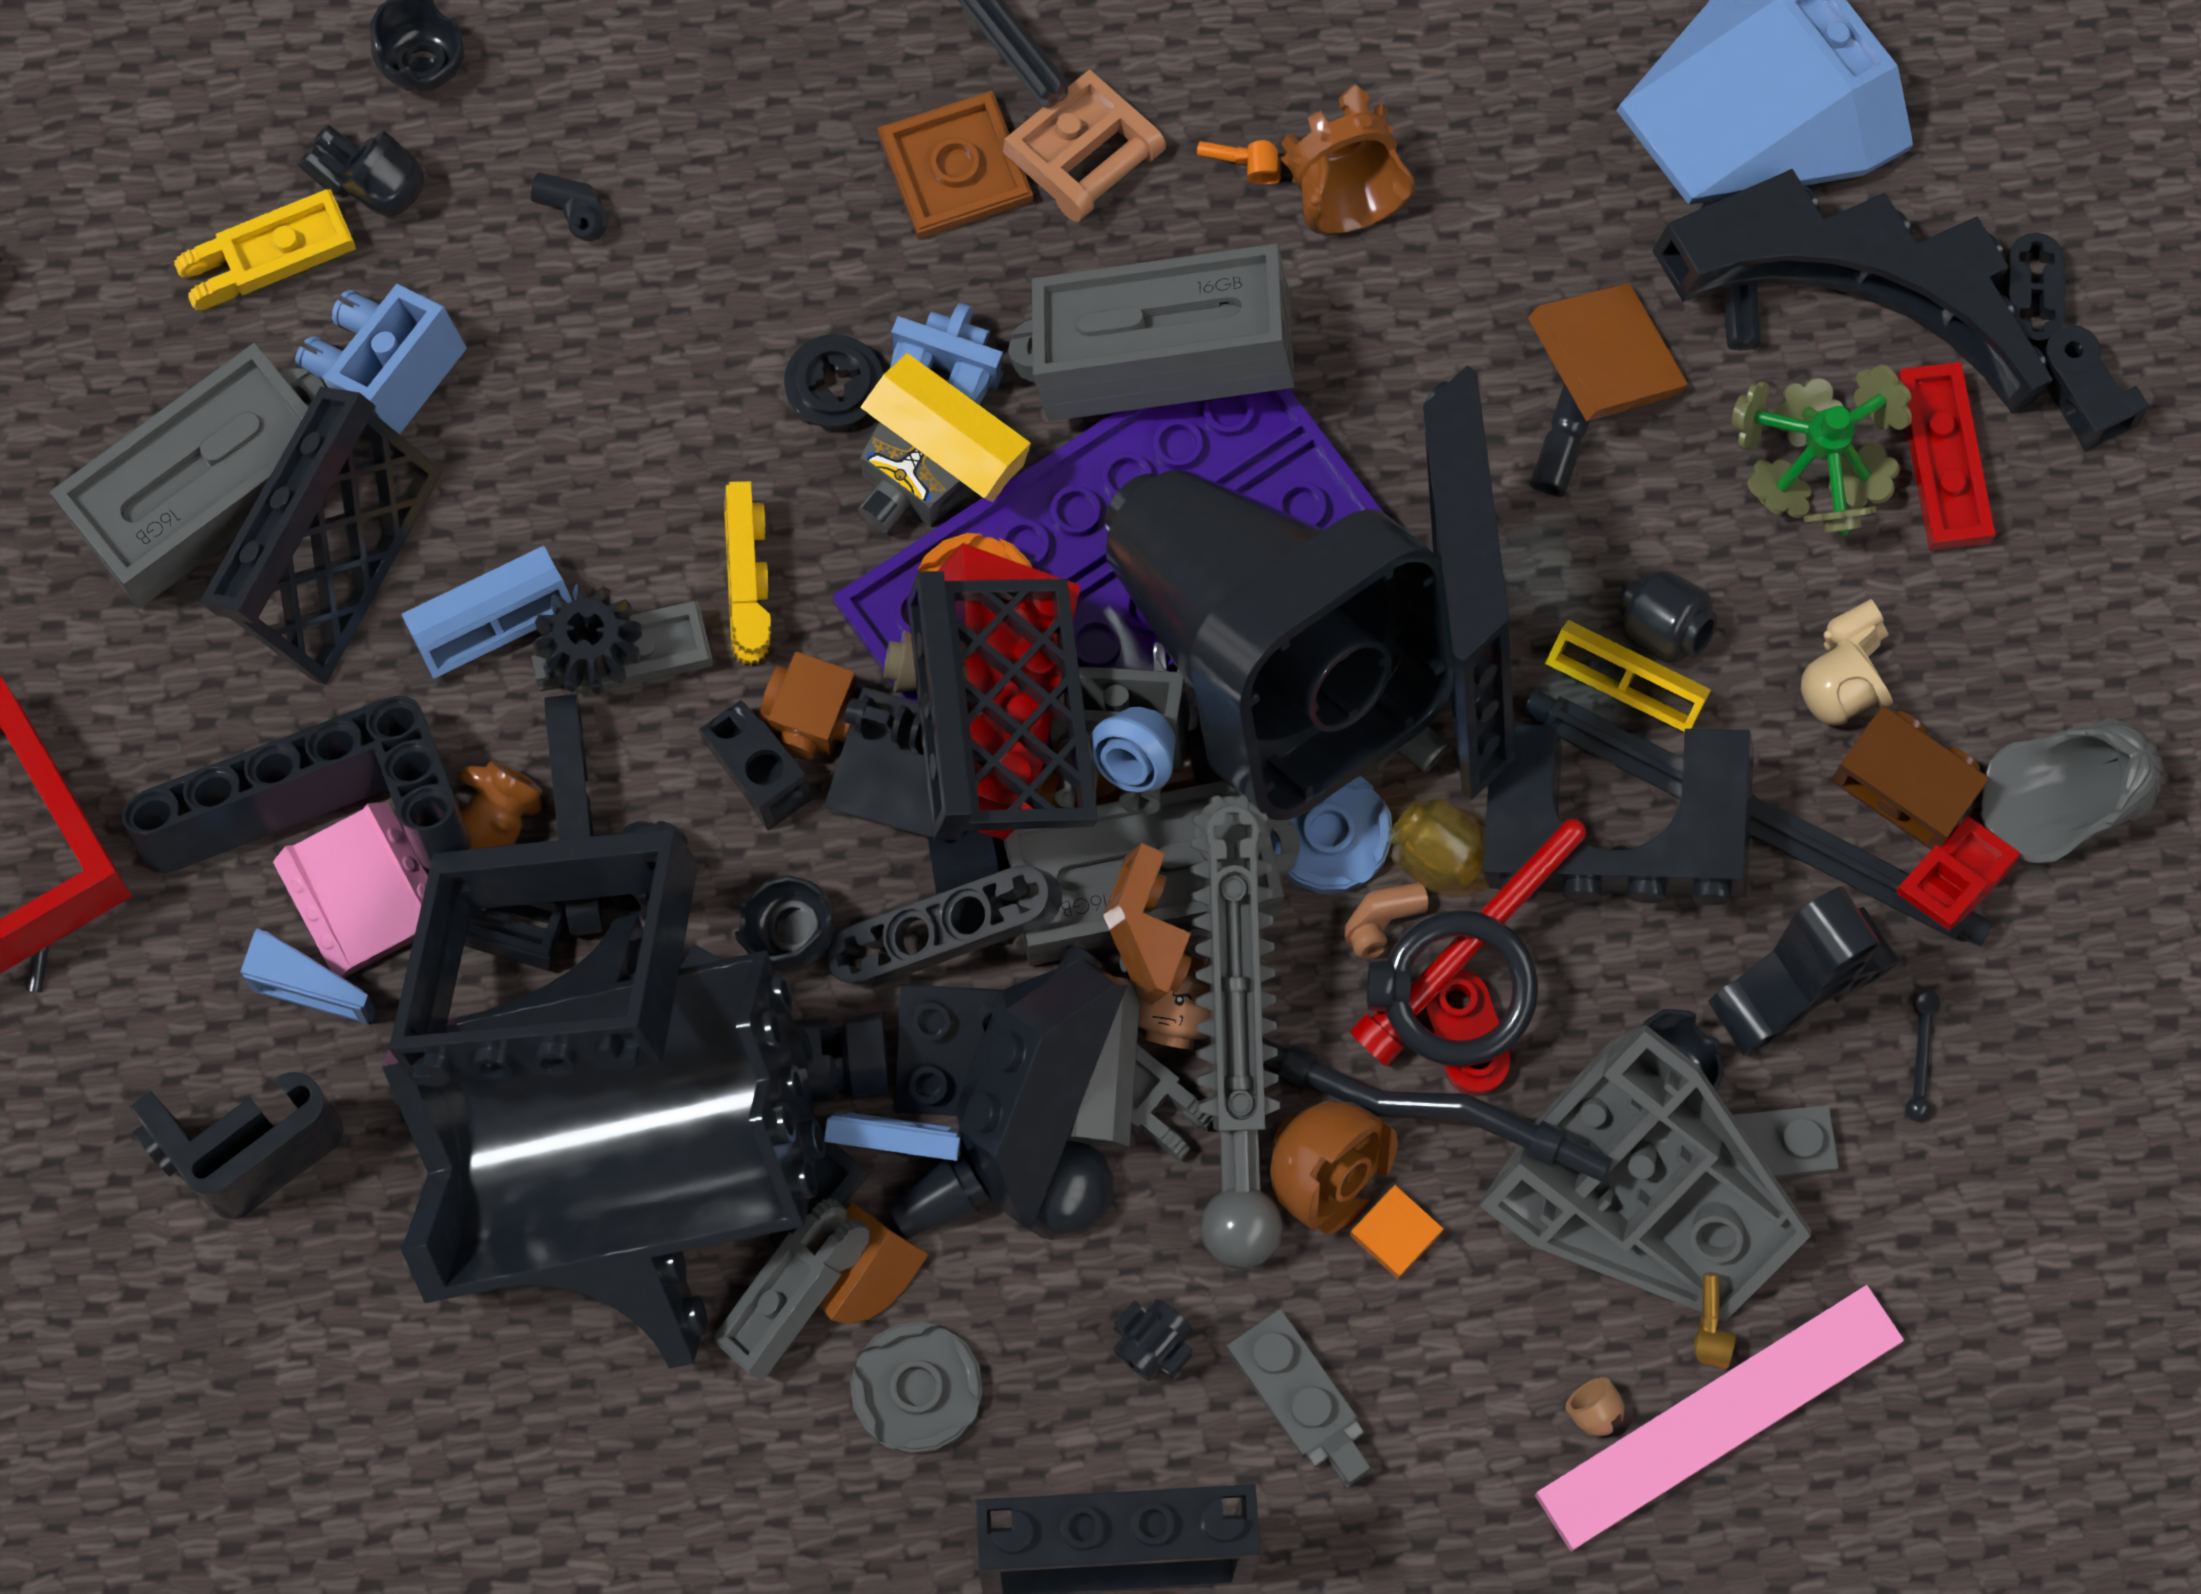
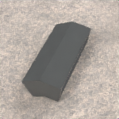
(1108, 1101)

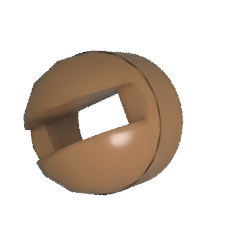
(1596, 1406)

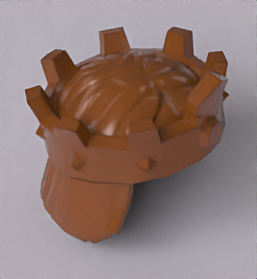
(1348, 168)

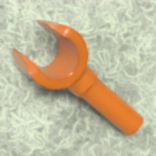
(1259, 156)

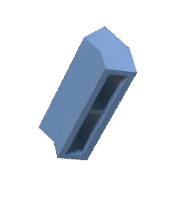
(485, 612)

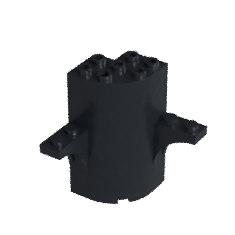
(619, 1171)

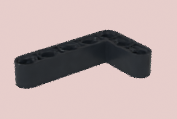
(301, 779)

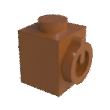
(808, 705)

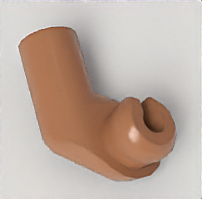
(1376, 911)

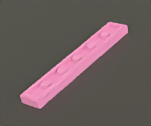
(1718, 1418)

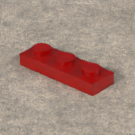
(1946, 458)

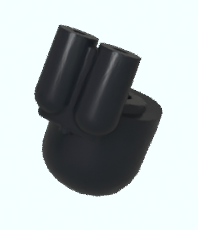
(374, 173)

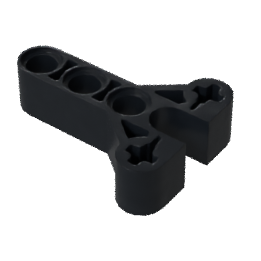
(1820, 956)

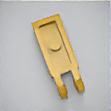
(267, 249)
(746, 578)

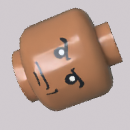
(1174, 1016)

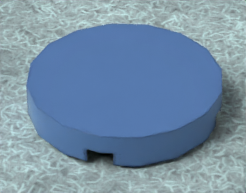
(1338, 857)

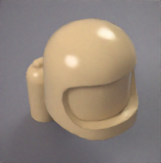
(1845, 678)

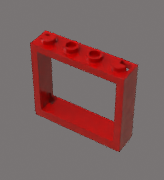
(78, 898)

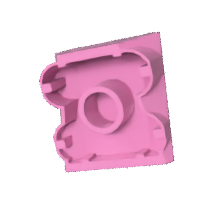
(356, 887)

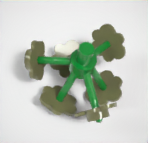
(1827, 429)

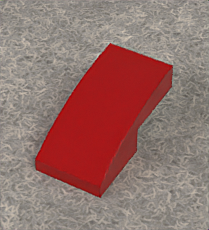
(1959, 874)

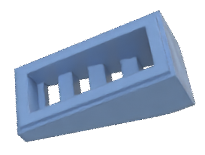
(291, 976)

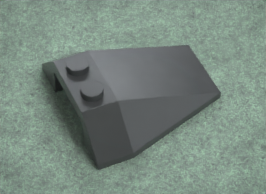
(1680, 1188)

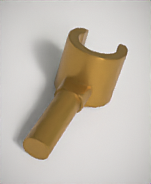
(1712, 1345)

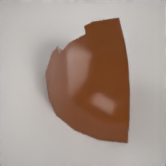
(877, 1276)

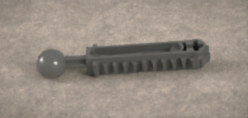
(1241, 1222)

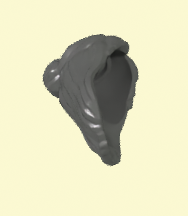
(2070, 787)

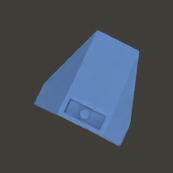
(1768, 93)

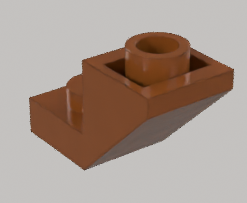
(1147, 945)

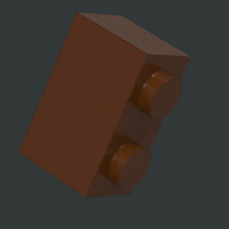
(1910, 777)

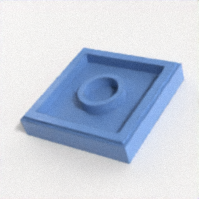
(894, 1135)

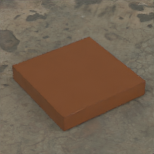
(954, 165)
(1607, 351)

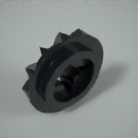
(806, 373)

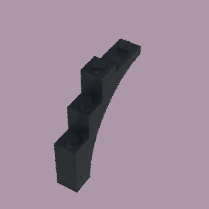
(1867, 251)

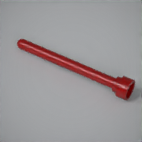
(1377, 1033)

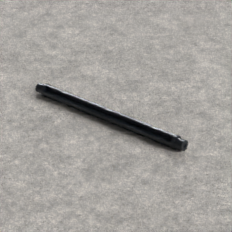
(1768, 821)

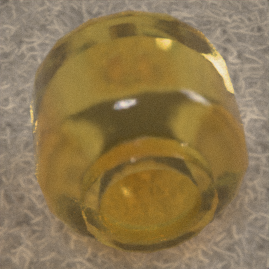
(1437, 845)

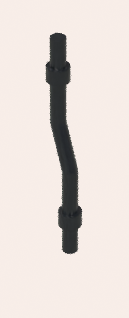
(1544, 1141)

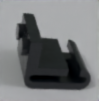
(242, 1154)

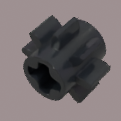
(1153, 1339)

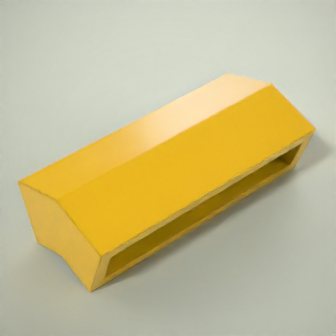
(947, 427)
(1634, 665)

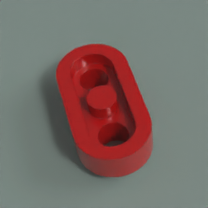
(1468, 1024)

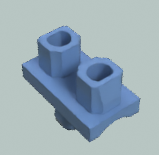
(952, 347)

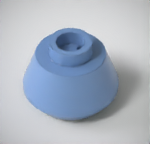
(1134, 749)

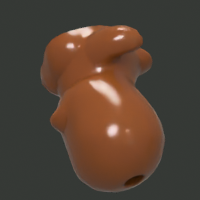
(499, 803)

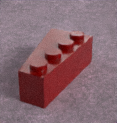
(976, 564)

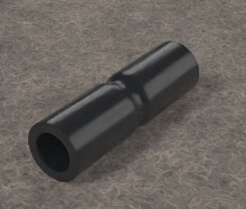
(1560, 447)

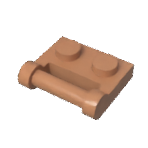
(1070, 131)

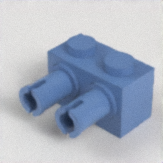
(395, 356)

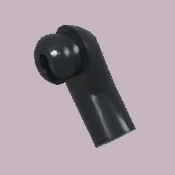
(578, 202)

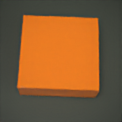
(1396, 1232)

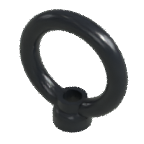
(1391, 980)

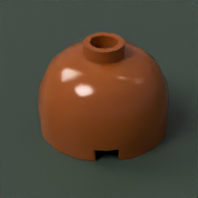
(1327, 1159)

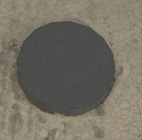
(921, 1410)

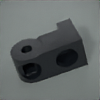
(2087, 390)
(757, 764)

